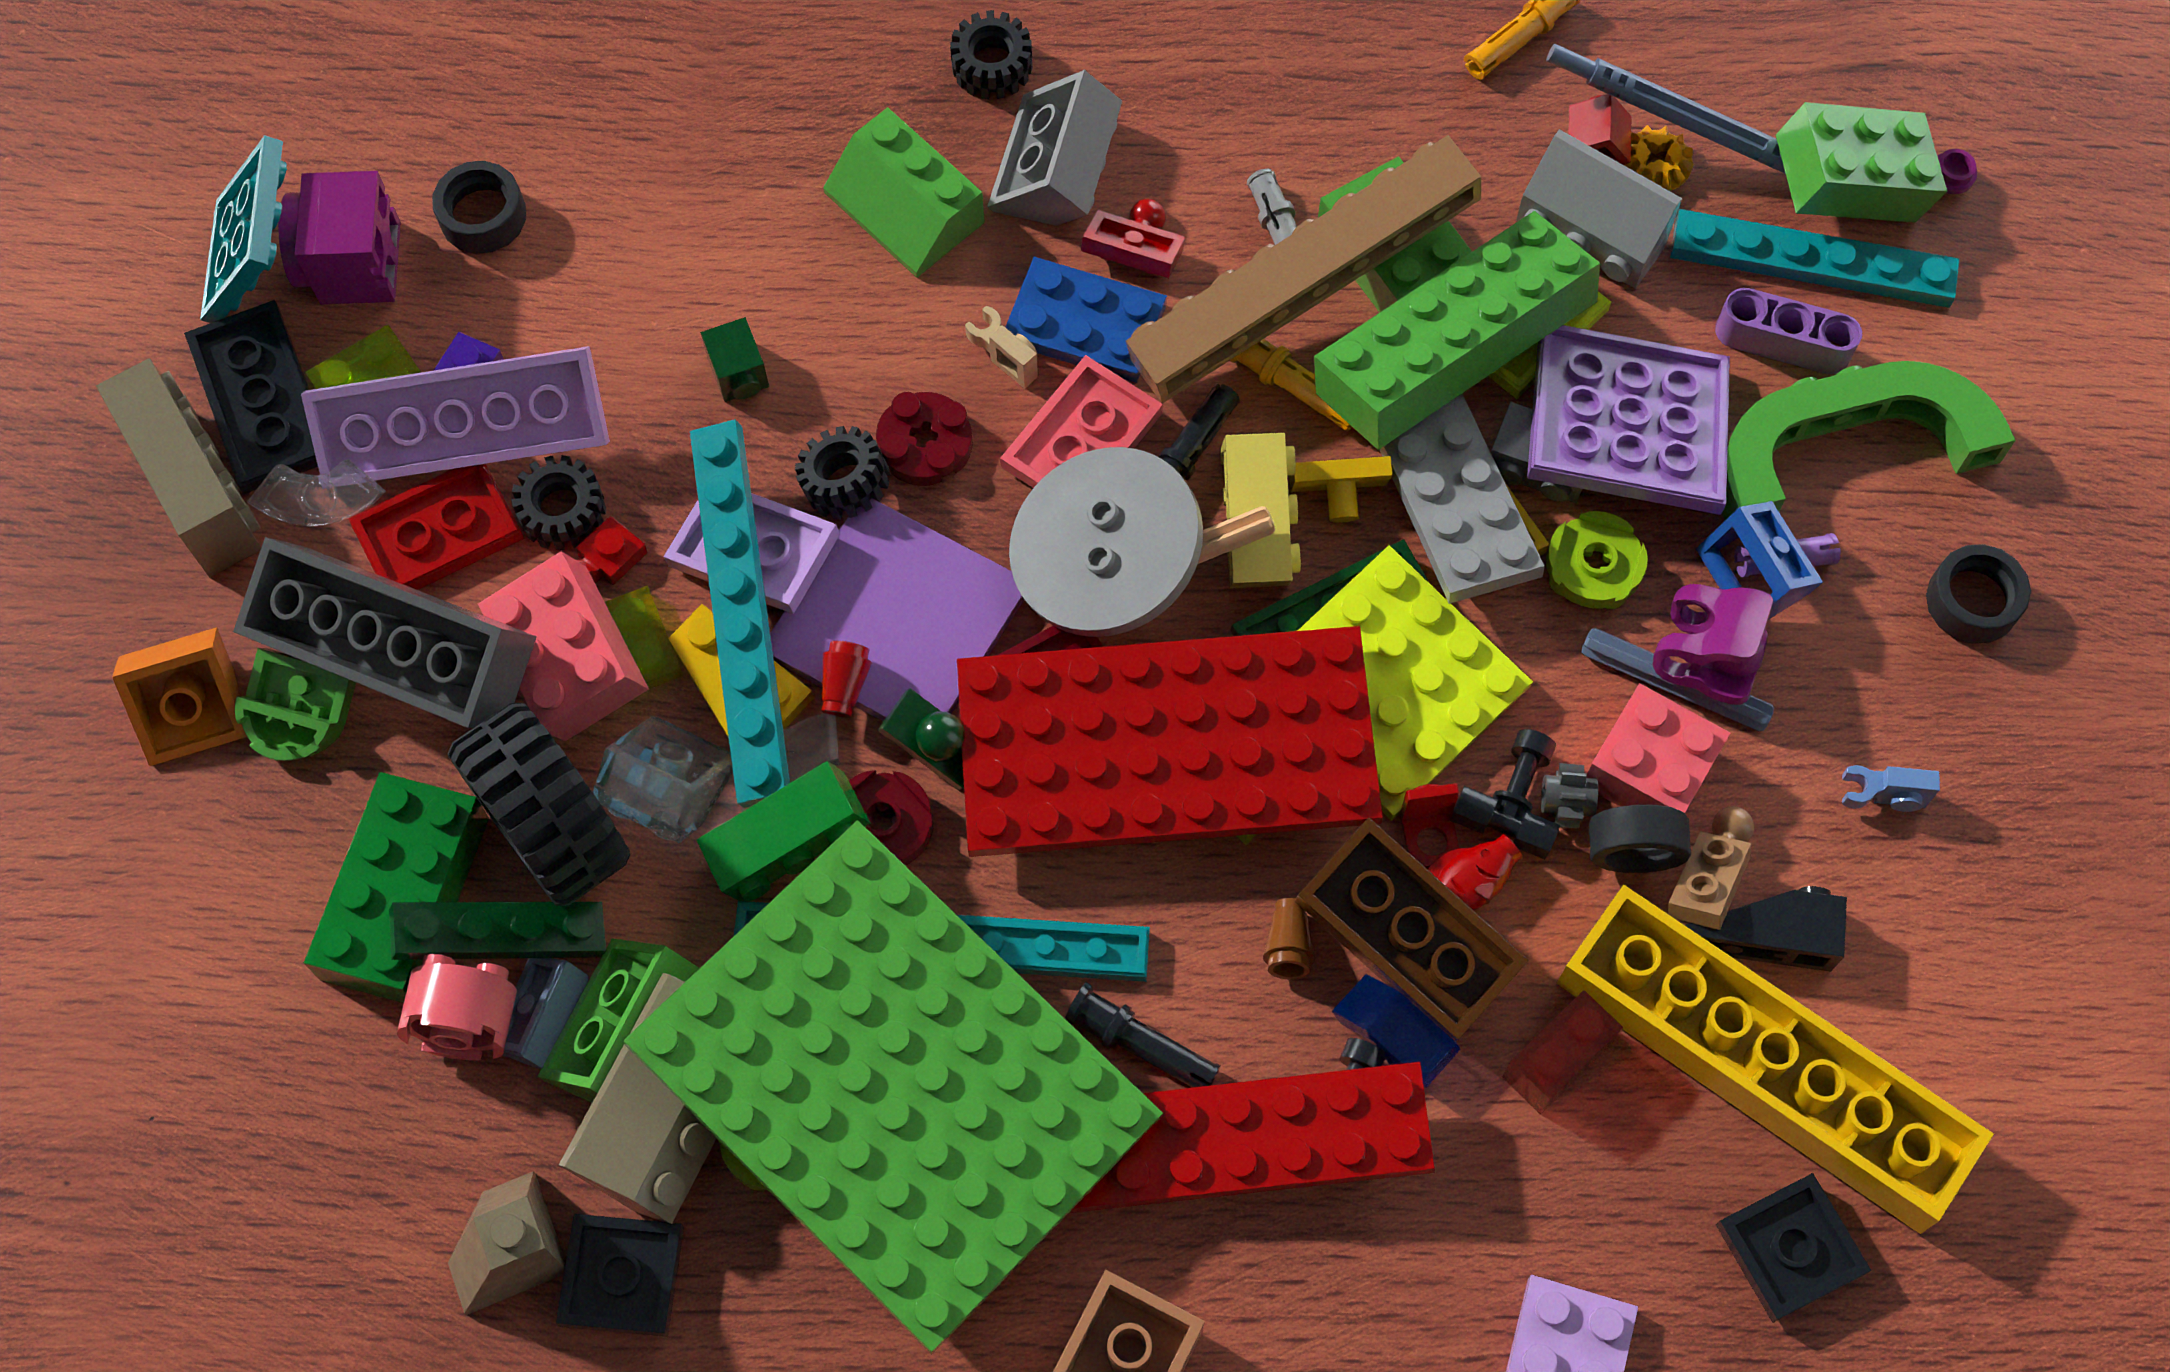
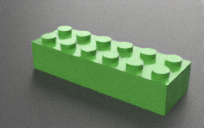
(1456, 329)

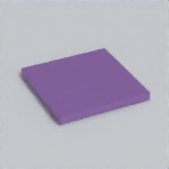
(1631, 419)
(906, 599)

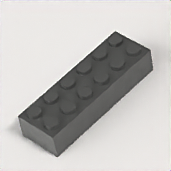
(383, 634)

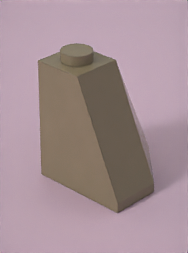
(506, 1245)

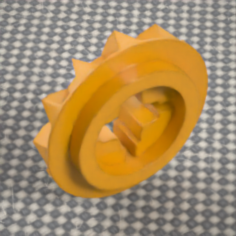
(1667, 173)

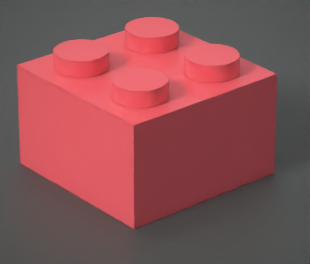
(1656, 753)

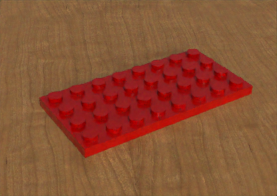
(1167, 741)

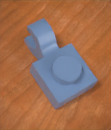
(1900, 787)

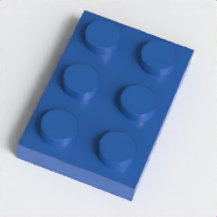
(1082, 314)

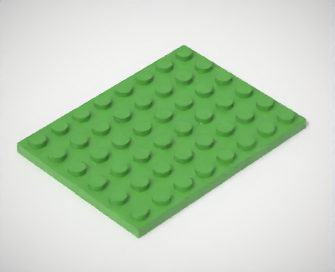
(893, 1084)

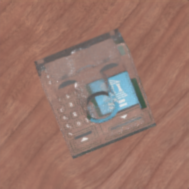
(662, 778)

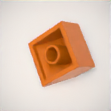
(180, 696)

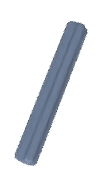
(1638, 663)

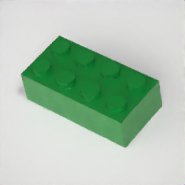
(407, 848)

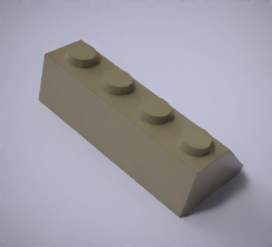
(638, 1135)

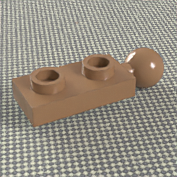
(1714, 870)

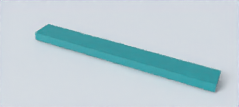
(1047, 945)

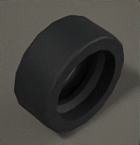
(468, 179)
(2000, 568)
(1639, 838)

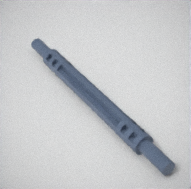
(1670, 106)

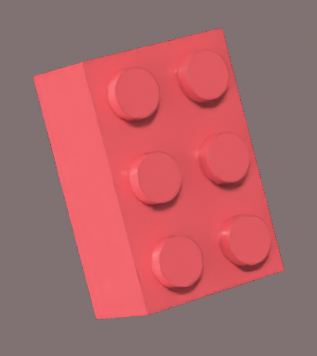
(579, 656)

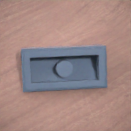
(541, 1008)

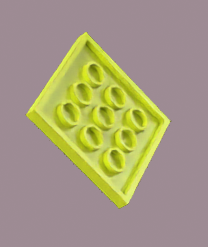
(1427, 673)

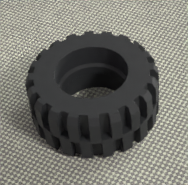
(540, 803)

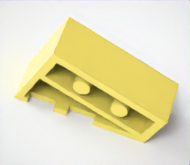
(1257, 477)

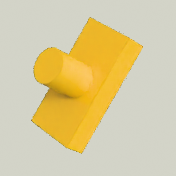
(1340, 481)

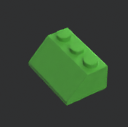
(904, 193)
(608, 1014)

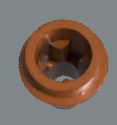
(1289, 942)

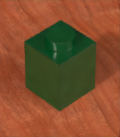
(735, 360)

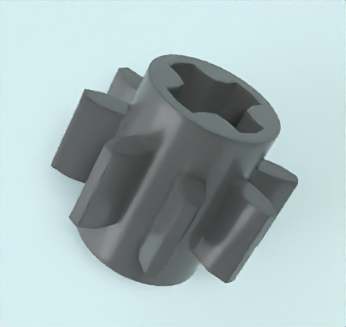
(1569, 795)

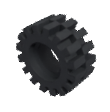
(985, 34)
(551, 479)
(854, 489)

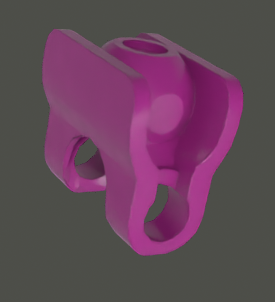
(1722, 643)

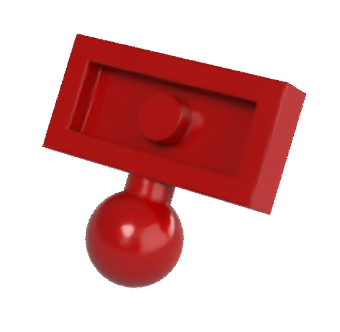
(1135, 240)

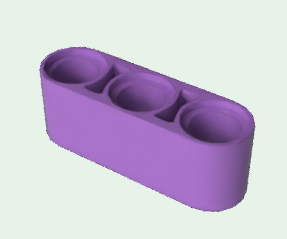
(1765, 335)

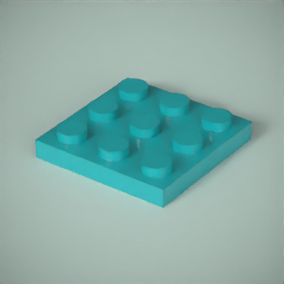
(243, 230)

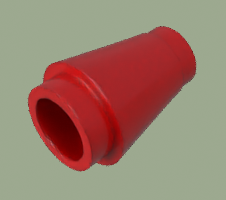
(843, 677)

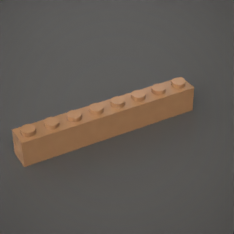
(1304, 268)

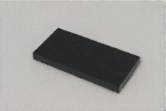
(255, 392)

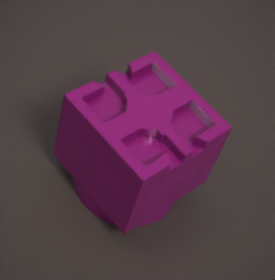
(341, 237)

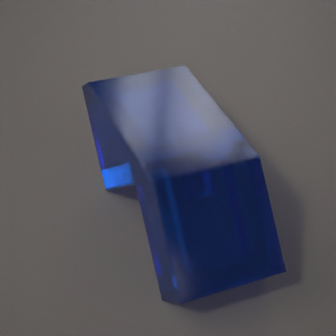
(1396, 1027)

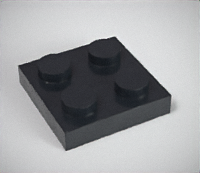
(1793, 1247)
(620, 1275)

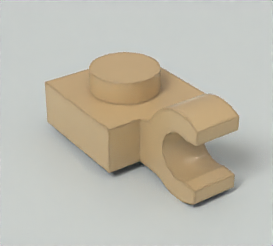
(1009, 352)

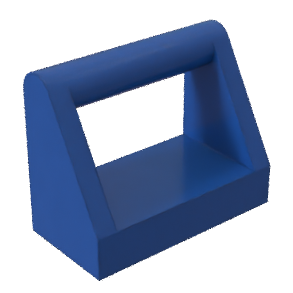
(1771, 548)

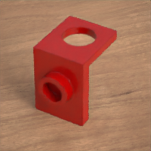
(1429, 808)

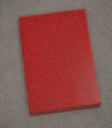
(437, 527)

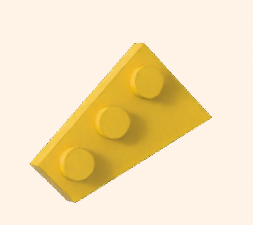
(697, 650)

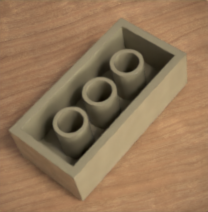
(182, 466)

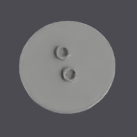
(1106, 541)

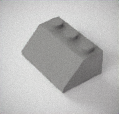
(1056, 151)
(1602, 207)

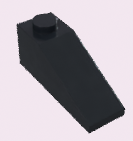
(1788, 929)

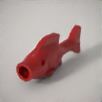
(1478, 871)

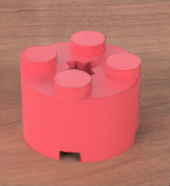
(457, 1008)

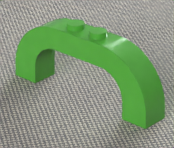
(1921, 392)

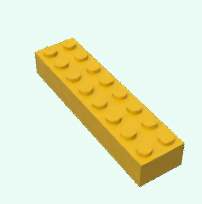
(1777, 1060)

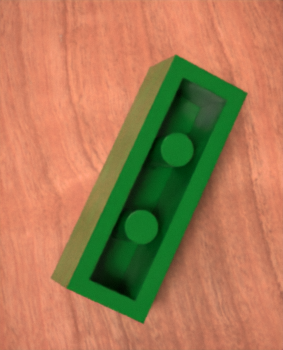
(781, 832)

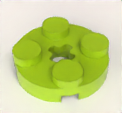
(1591, 586)

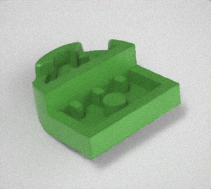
(292, 706)

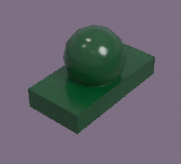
(928, 736)

